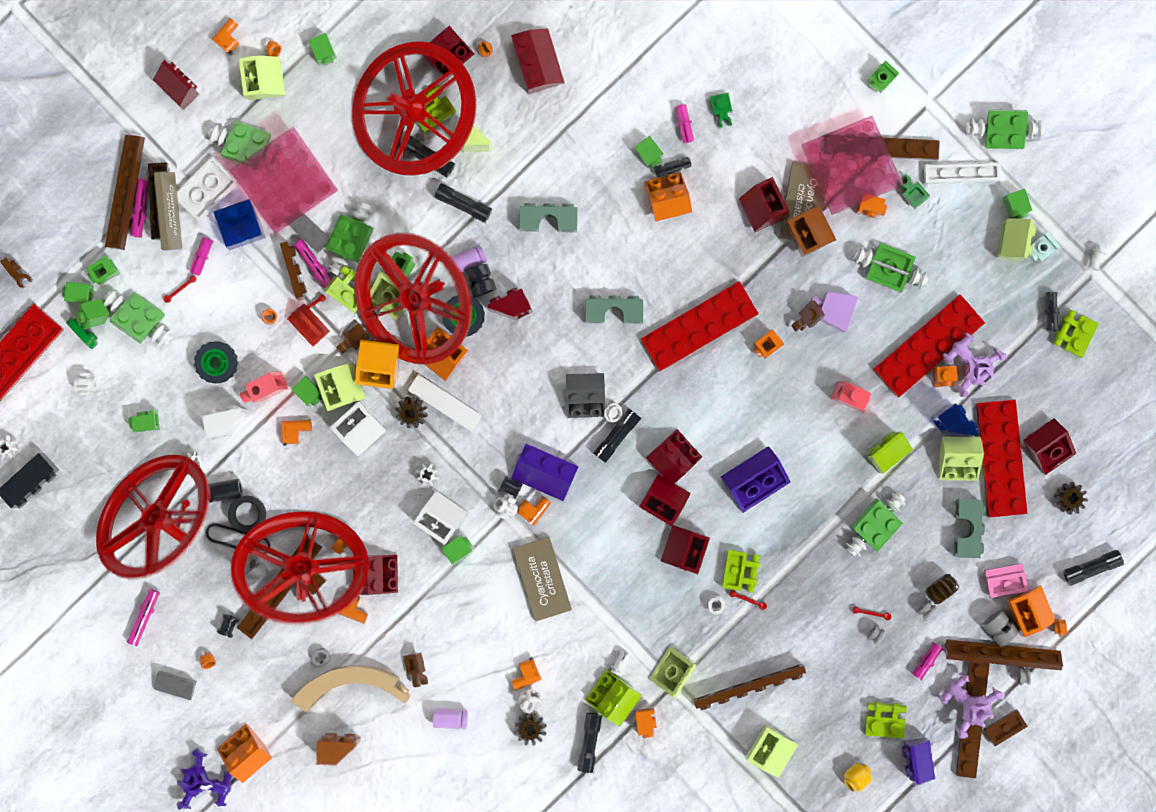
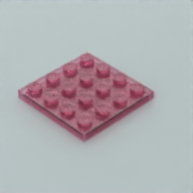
(852, 165)
(284, 180)

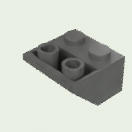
(585, 395)

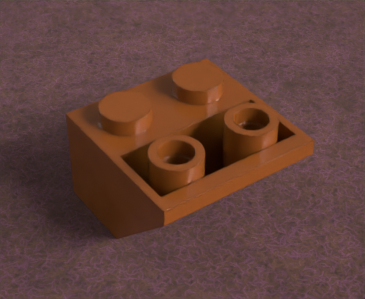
(810, 231)
(334, 748)

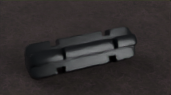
(672, 166)

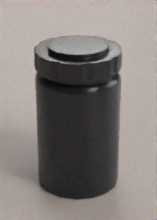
(225, 490)

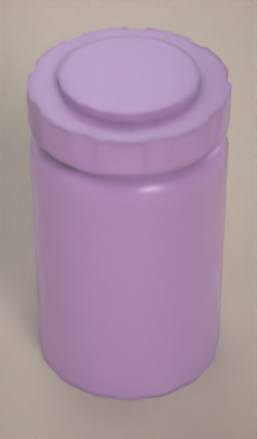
(469, 258)
(450, 718)

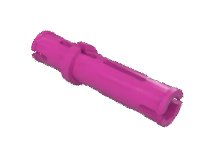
(139, 208)
(302, 247)
(151, 596)

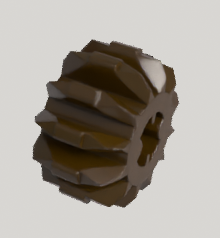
(405, 408)
(1071, 490)
(942, 589)
(536, 726)

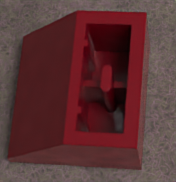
(451, 41)
(178, 88)
(764, 205)
(512, 305)
(674, 457)
(664, 500)
(685, 549)
(382, 575)

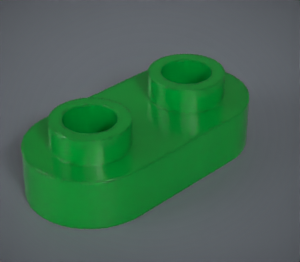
(88, 338)

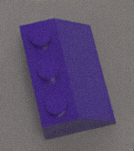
(544, 472)
(755, 479)

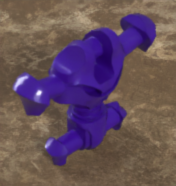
(196, 781)

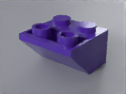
(919, 760)

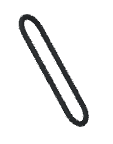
(229, 528)

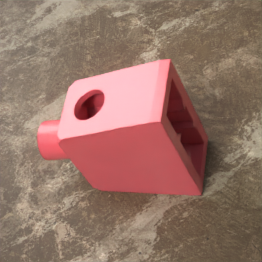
(264, 387)
(851, 396)

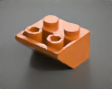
(668, 196)
(447, 366)
(1030, 611)
(244, 753)

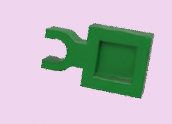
(721, 106)
(915, 193)

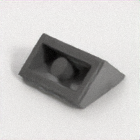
(310, 232)
(174, 685)

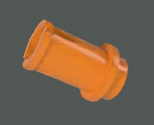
(338, 546)

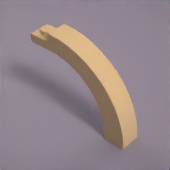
(348, 675)

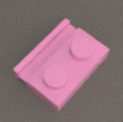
(1006, 580)

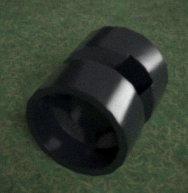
(480, 280)

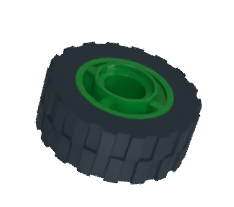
(477, 316)
(204, 365)

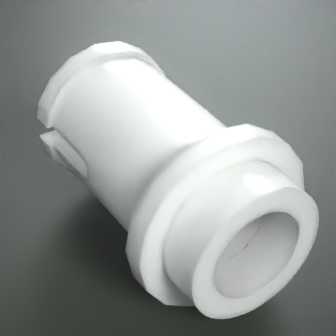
(1097, 257)
(620, 664)

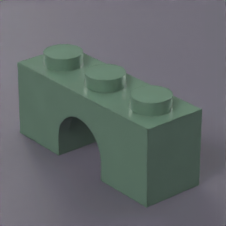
(532, 215)
(631, 308)
(972, 512)

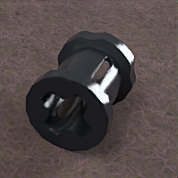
(510, 487)
(226, 619)

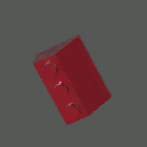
(537, 59)

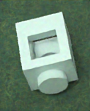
(1048, 242)

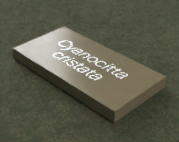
(801, 195)
(168, 210)
(542, 578)

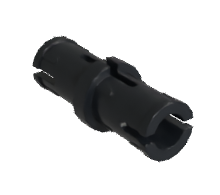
(1052, 311)

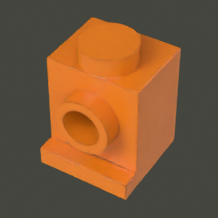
(872, 207)
(774, 341)
(944, 376)
(645, 722)

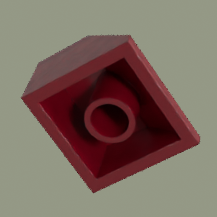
(1050, 446)

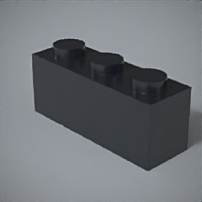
(28, 481)

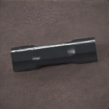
(420, 151)
(451, 197)
(617, 435)
(1091, 568)
(587, 756)

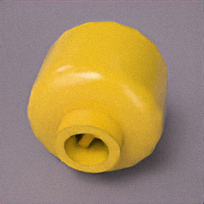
(857, 777)

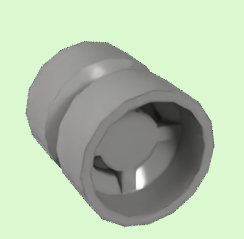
(256, 572)
(997, 622)

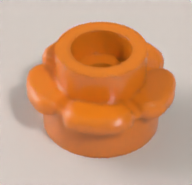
(1060, 627)

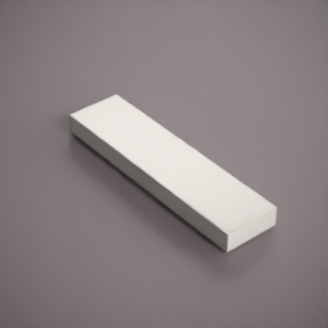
(961, 173)
(445, 403)

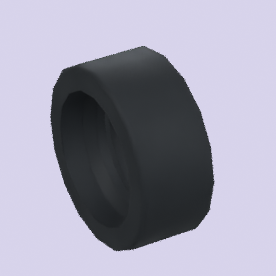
(236, 503)

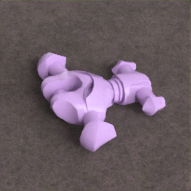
(976, 368)
(975, 708)

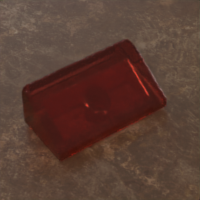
(308, 324)

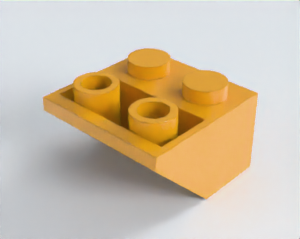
(377, 364)

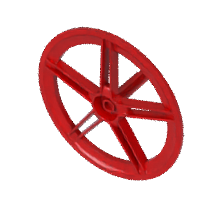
(413, 108)
(413, 297)
(153, 517)
(299, 567)

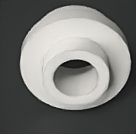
(715, 611)

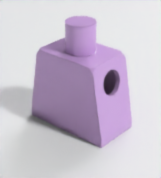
(837, 309)

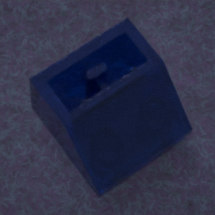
(239, 224)
(954, 421)

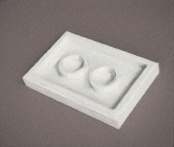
(206, 189)

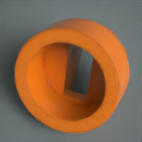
(481, 51)
(273, 53)
(268, 312)
(207, 661)

